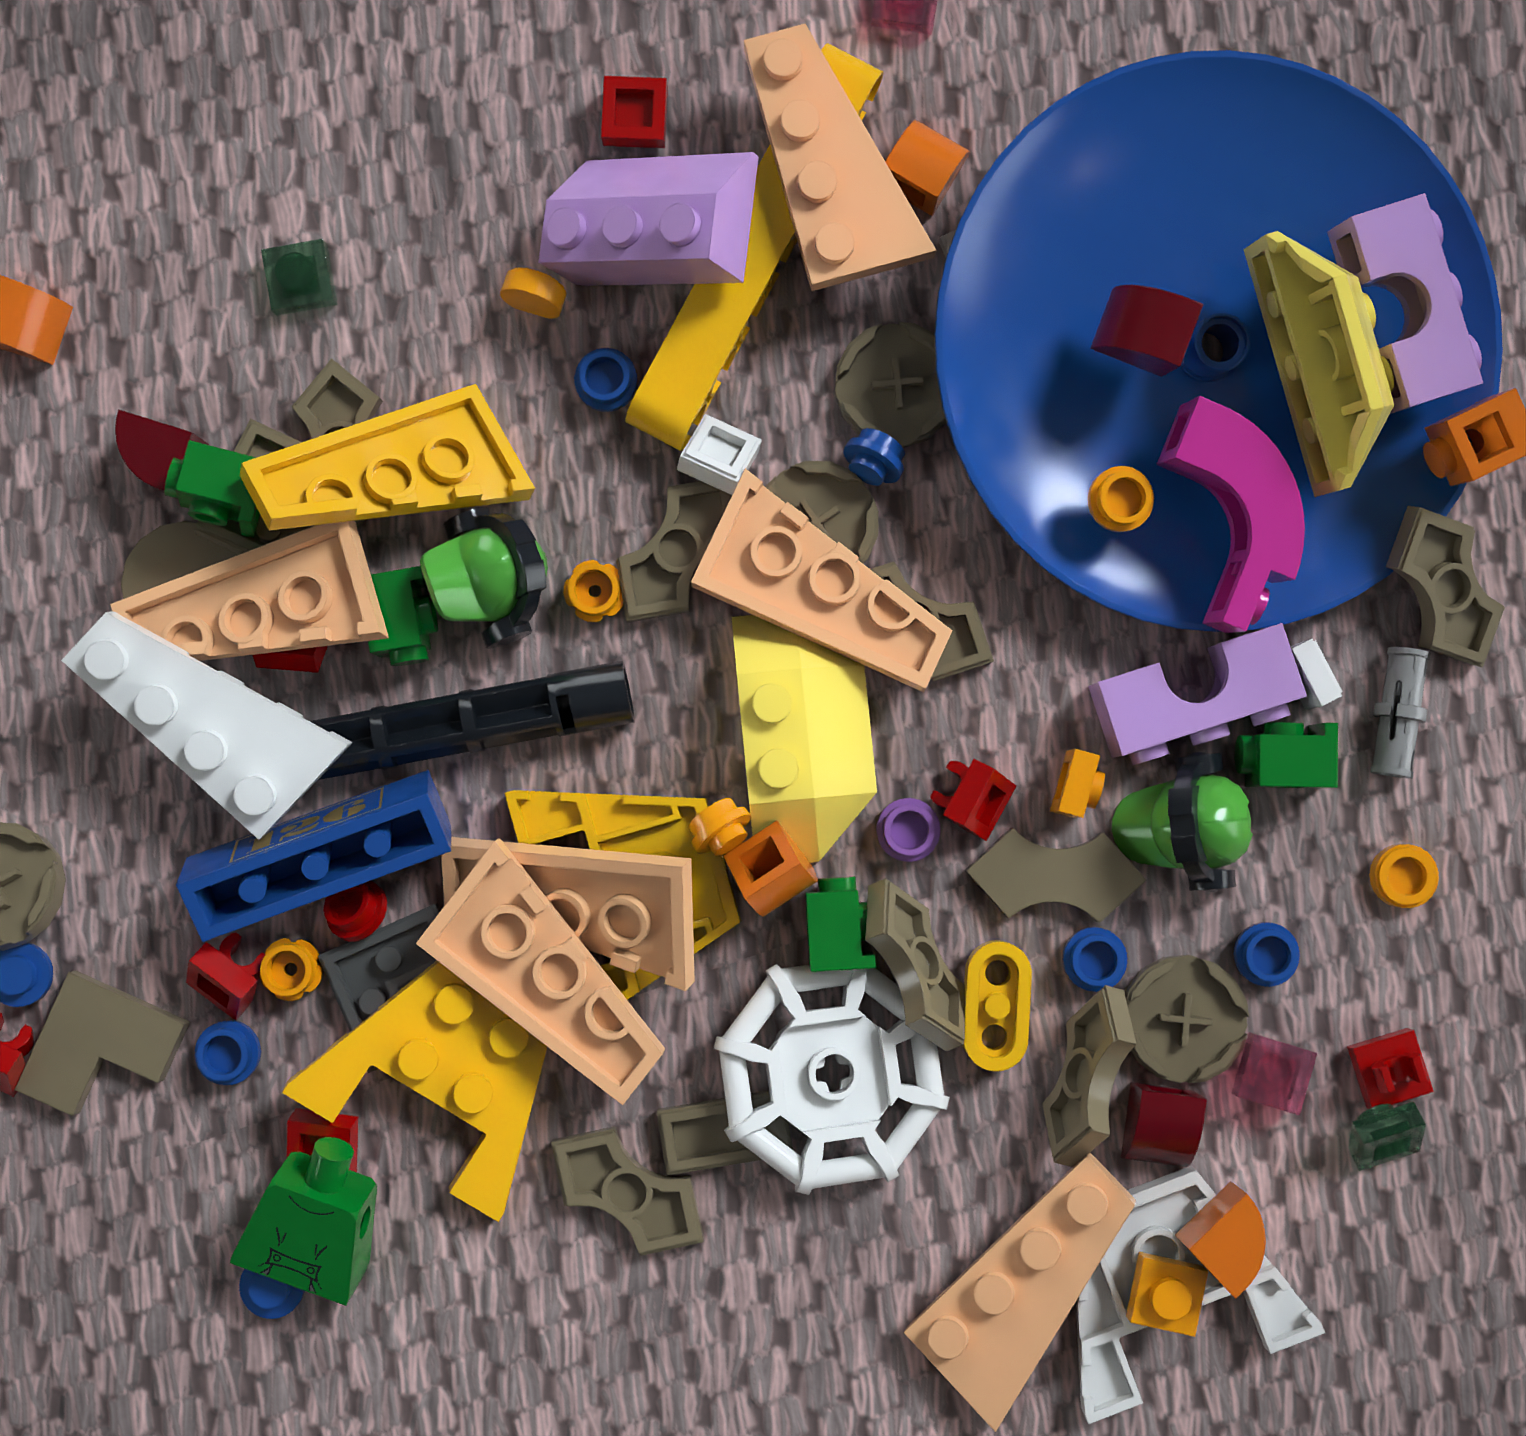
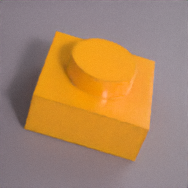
(1078, 784)
(1167, 1294)

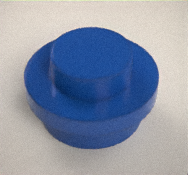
(605, 379)
(875, 457)
(1266, 954)
(1094, 958)
(24, 975)
(227, 1052)
(268, 1296)

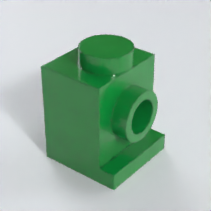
(212, 488)
(406, 615)
(1288, 757)
(836, 926)

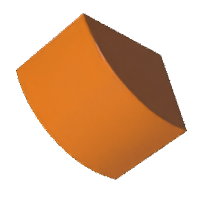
(925, 165)
(31, 321)
(770, 869)
(1228, 1238)

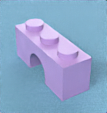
(1403, 253)
(1252, 678)

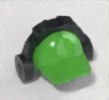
(487, 574)
(1187, 823)

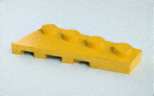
(393, 465)

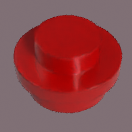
(356, 911)

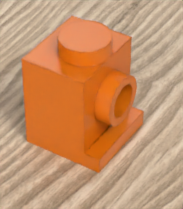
(1496, 434)

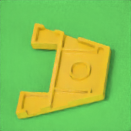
(634, 826)
(455, 1053)

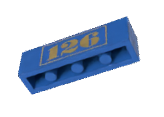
(315, 856)

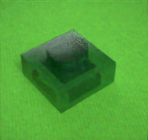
(299, 277)
(1386, 1134)

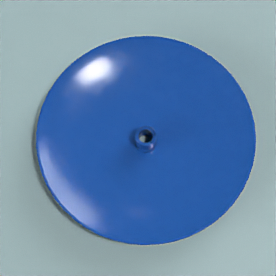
(1163, 187)

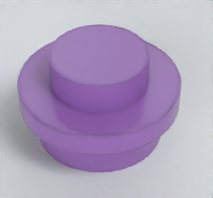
(908, 829)

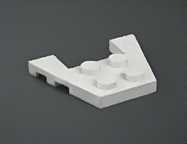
(1101, 1308)

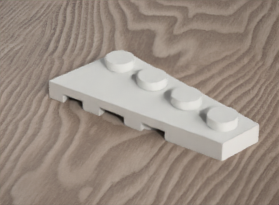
(223, 735)

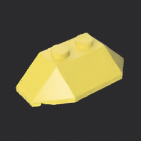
(1324, 356)
(802, 734)

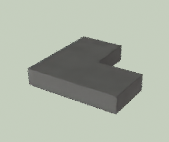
(378, 966)

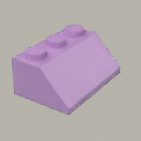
(652, 221)

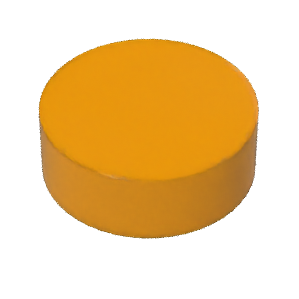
(533, 292)
(1404, 875)

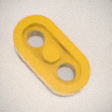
(997, 1004)

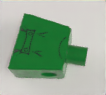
(313, 1224)

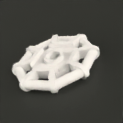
(807, 1102)

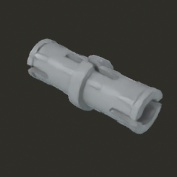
(1400, 712)

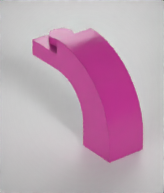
(1257, 496)

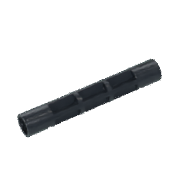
(482, 719)

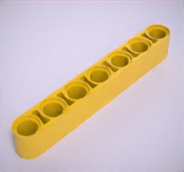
(716, 314)

